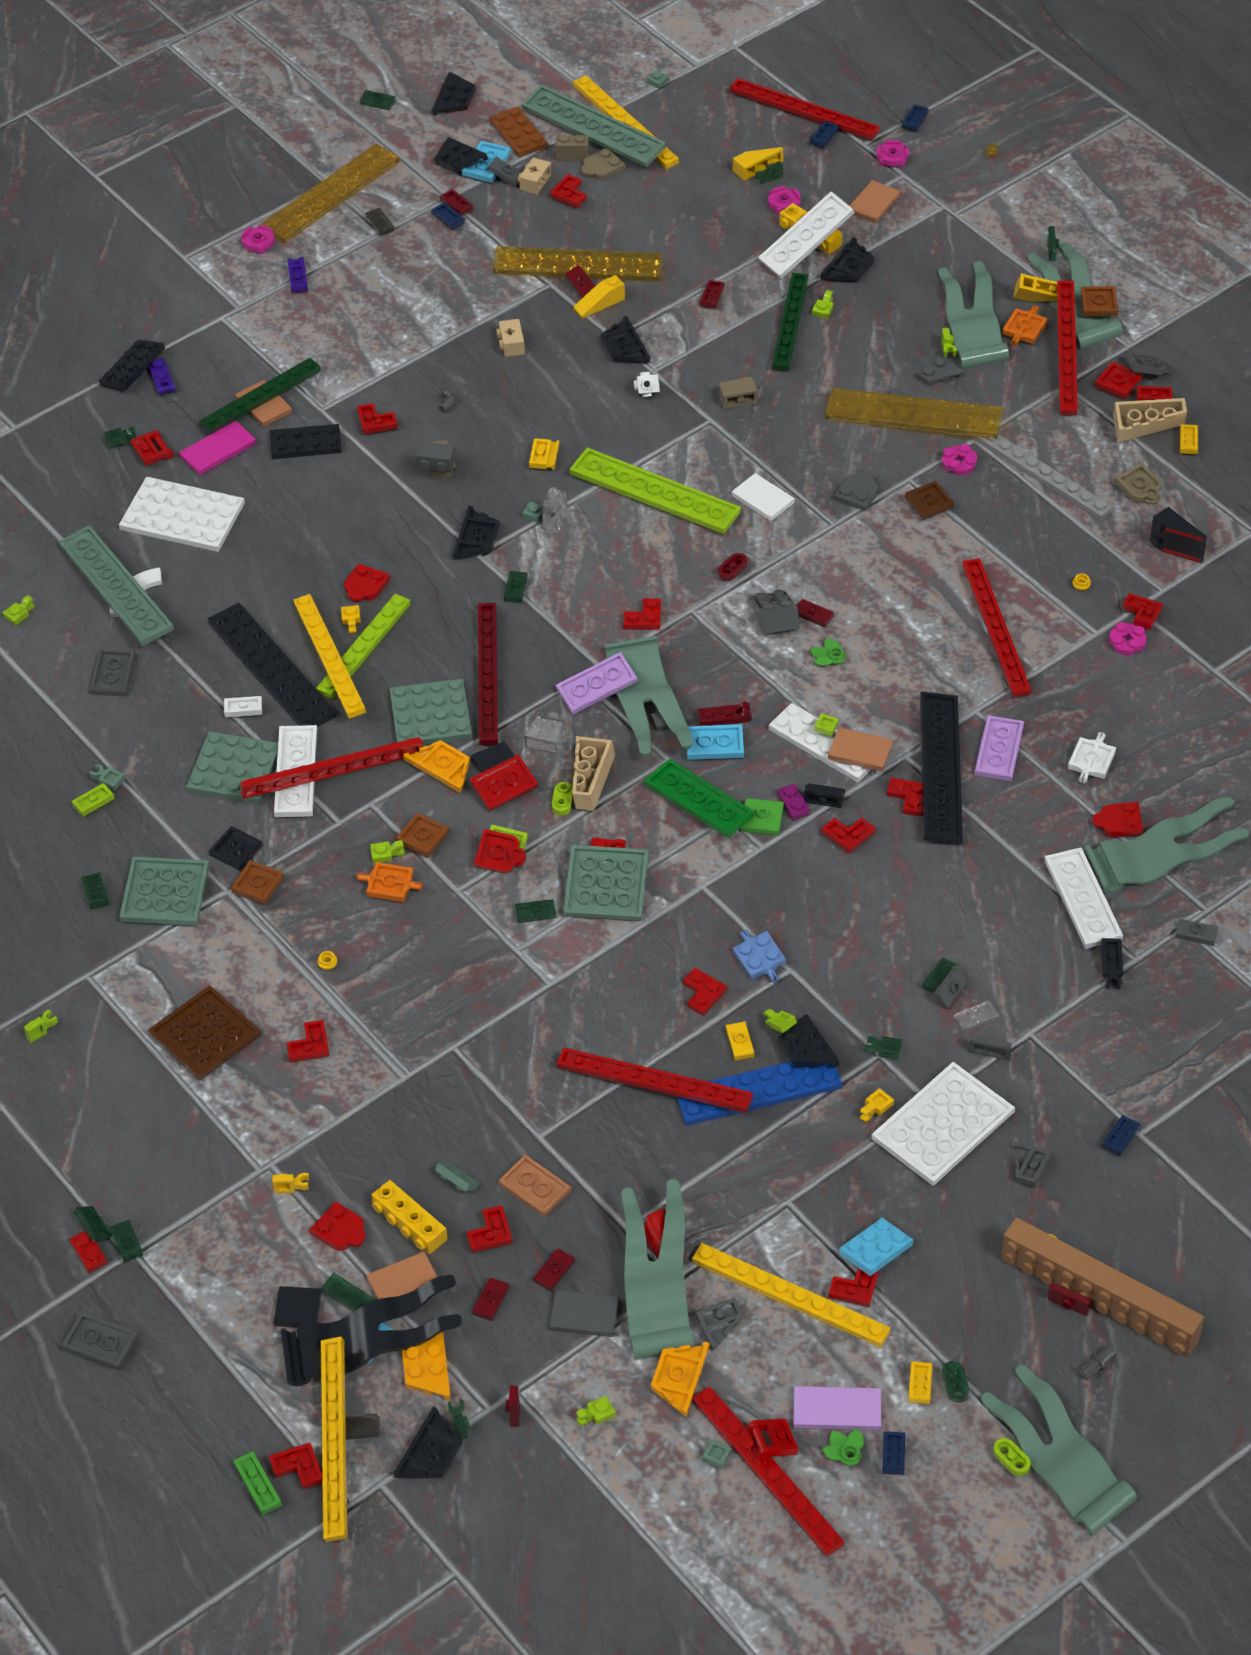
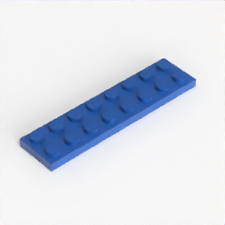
(769, 1087)

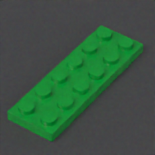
(699, 798)

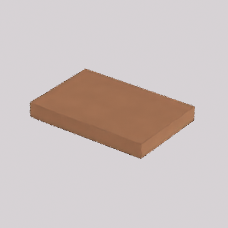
(874, 201)
(269, 411)
(860, 749)
(534, 1185)
(401, 1276)

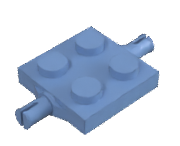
(759, 955)

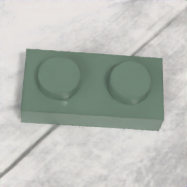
(453, 1174)

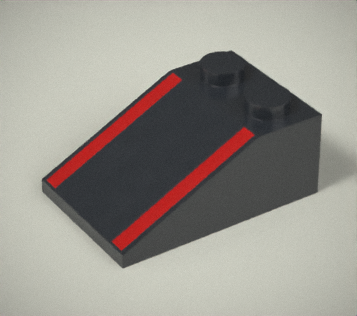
(1177, 536)

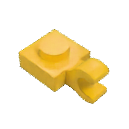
(350, 616)
(876, 1102)
(287, 1183)

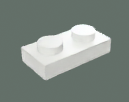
(243, 706)

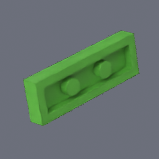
(257, 1483)

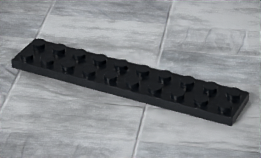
(272, 666)
(941, 768)

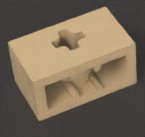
(534, 175)
(511, 337)

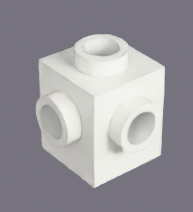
(653, 384)

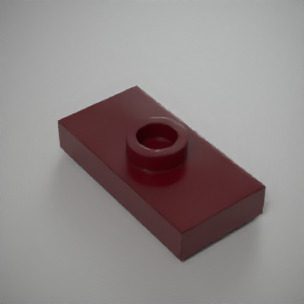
(456, 202)
(580, 280)
(712, 294)
(814, 613)
(554, 1269)
(490, 1299)
(1069, 1299)
(512, 1406)

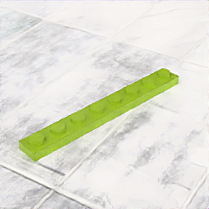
(368, 640)

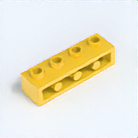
(794, 213)
(409, 1217)

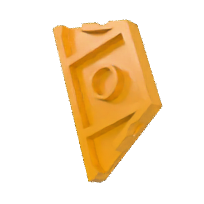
(441, 763)
(427, 1367)
(679, 1375)

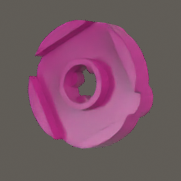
(899, 157)
(789, 196)
(251, 239)
(962, 452)
(1135, 633)

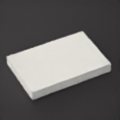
(763, 497)

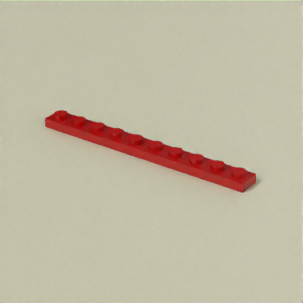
(804, 108)
(1067, 348)
(996, 627)
(328, 768)
(655, 1080)
(768, 1472)

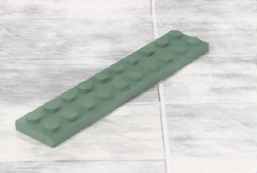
(600, 127)
(116, 585)

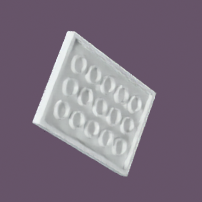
(182, 514)
(943, 1123)

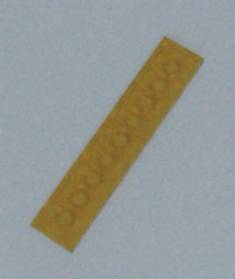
(331, 192)
(593, 262)
(914, 413)

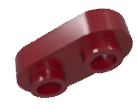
(730, 569)

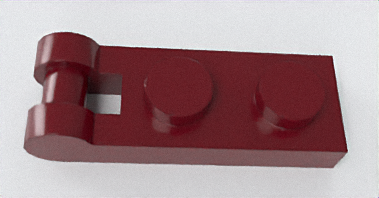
(725, 714)

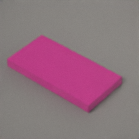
(217, 448)

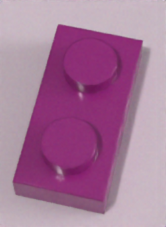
(793, 802)

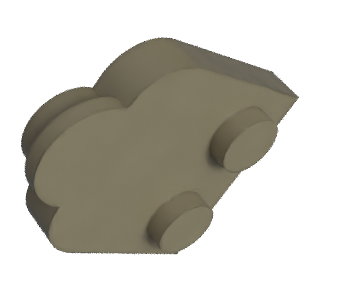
(602, 165)
(1140, 484)

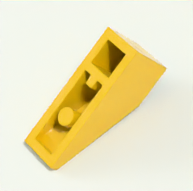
(750, 162)
(1035, 289)
(601, 296)

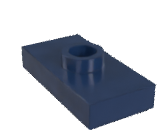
(915, 117)
(824, 134)
(448, 216)
(1121, 1135)
(893, 1453)

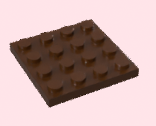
(204, 1032)

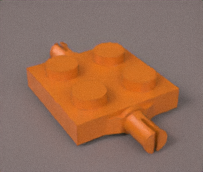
(1024, 326)
(389, 882)

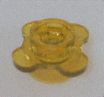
(992, 150)

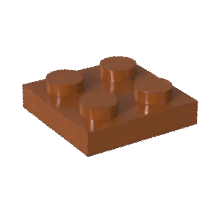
(1099, 301)
(422, 835)
(257, 882)

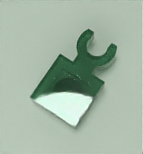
(886, 1048)

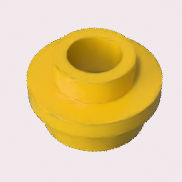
(1081, 582)
(324, 957)

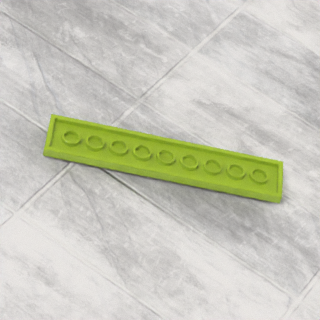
(655, 490)

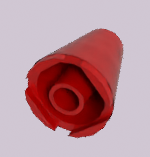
(654, 1231)

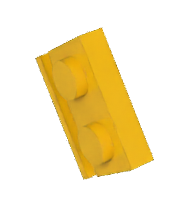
(544, 454)

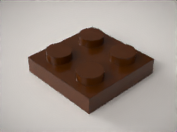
(929, 500)

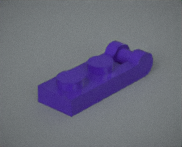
(297, 275)
(161, 377)

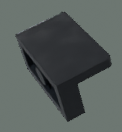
(824, 795)

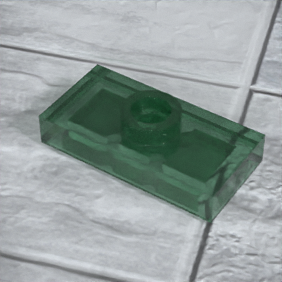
(377, 100)
(1053, 243)
(515, 586)
(95, 890)
(535, 911)
(938, 974)
(92, 1223)
(126, 1241)

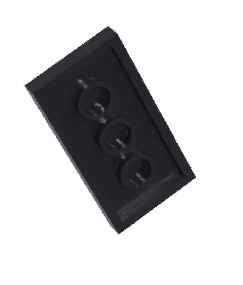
(132, 364)
(305, 441)

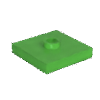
(766, 816)

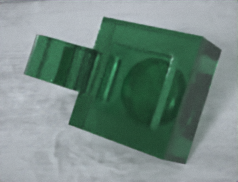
(772, 172)
(117, 437)
(461, 1423)

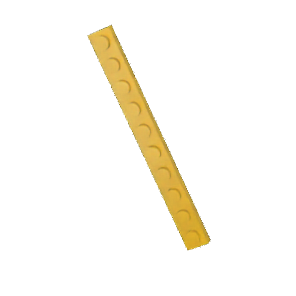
(612, 108)
(329, 656)
(791, 1295)
(333, 1440)

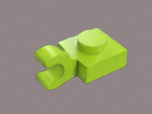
(824, 307)
(948, 342)
(17, 613)
(384, 851)
(779, 1021)
(39, 1026)
(597, 1410)

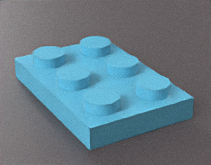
(480, 167)
(716, 742)
(876, 1246)

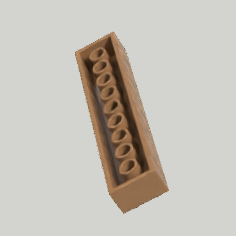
(1107, 1288)

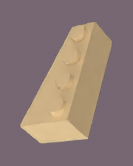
(1147, 417)
(591, 770)

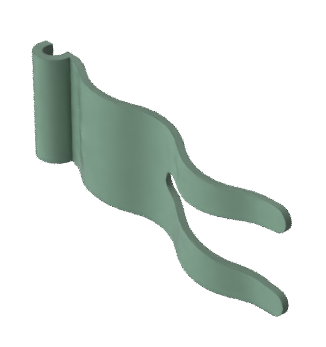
(974, 329)
(1089, 329)
(651, 686)
(1155, 852)
(656, 1288)
(1068, 1463)

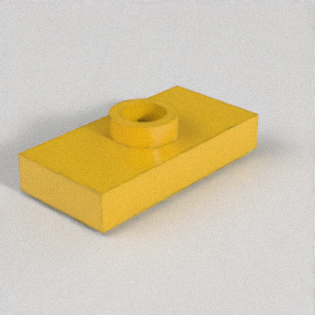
(1188, 439)
(740, 1041)
(920, 1382)

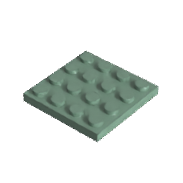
(431, 711)
(228, 761)
(606, 882)
(164, 891)

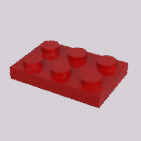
(504, 782)

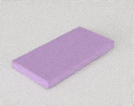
(596, 683)
(999, 748)
(837, 1408)

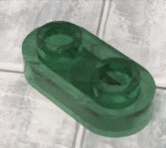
(955, 1383)

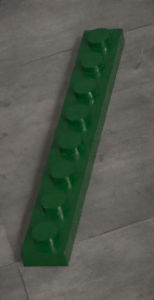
(790, 321)
(259, 395)

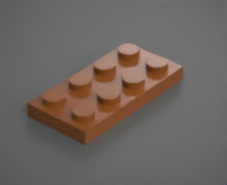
(518, 132)

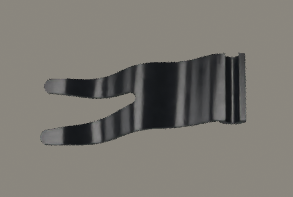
(362, 1333)

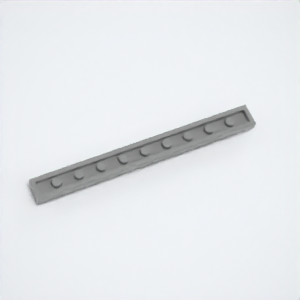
(1046, 475)

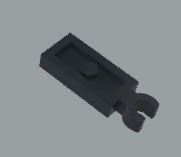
(1112, 961)

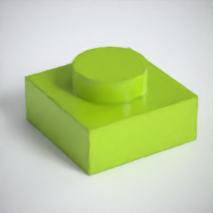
(826, 725)

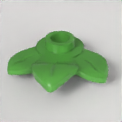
(829, 653)
(841, 1446)

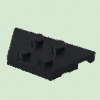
(454, 95)
(457, 155)
(849, 263)
(624, 343)
(476, 534)
(806, 1045)
(430, 1449)

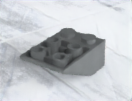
(775, 611)

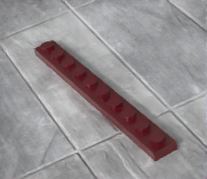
(487, 674)

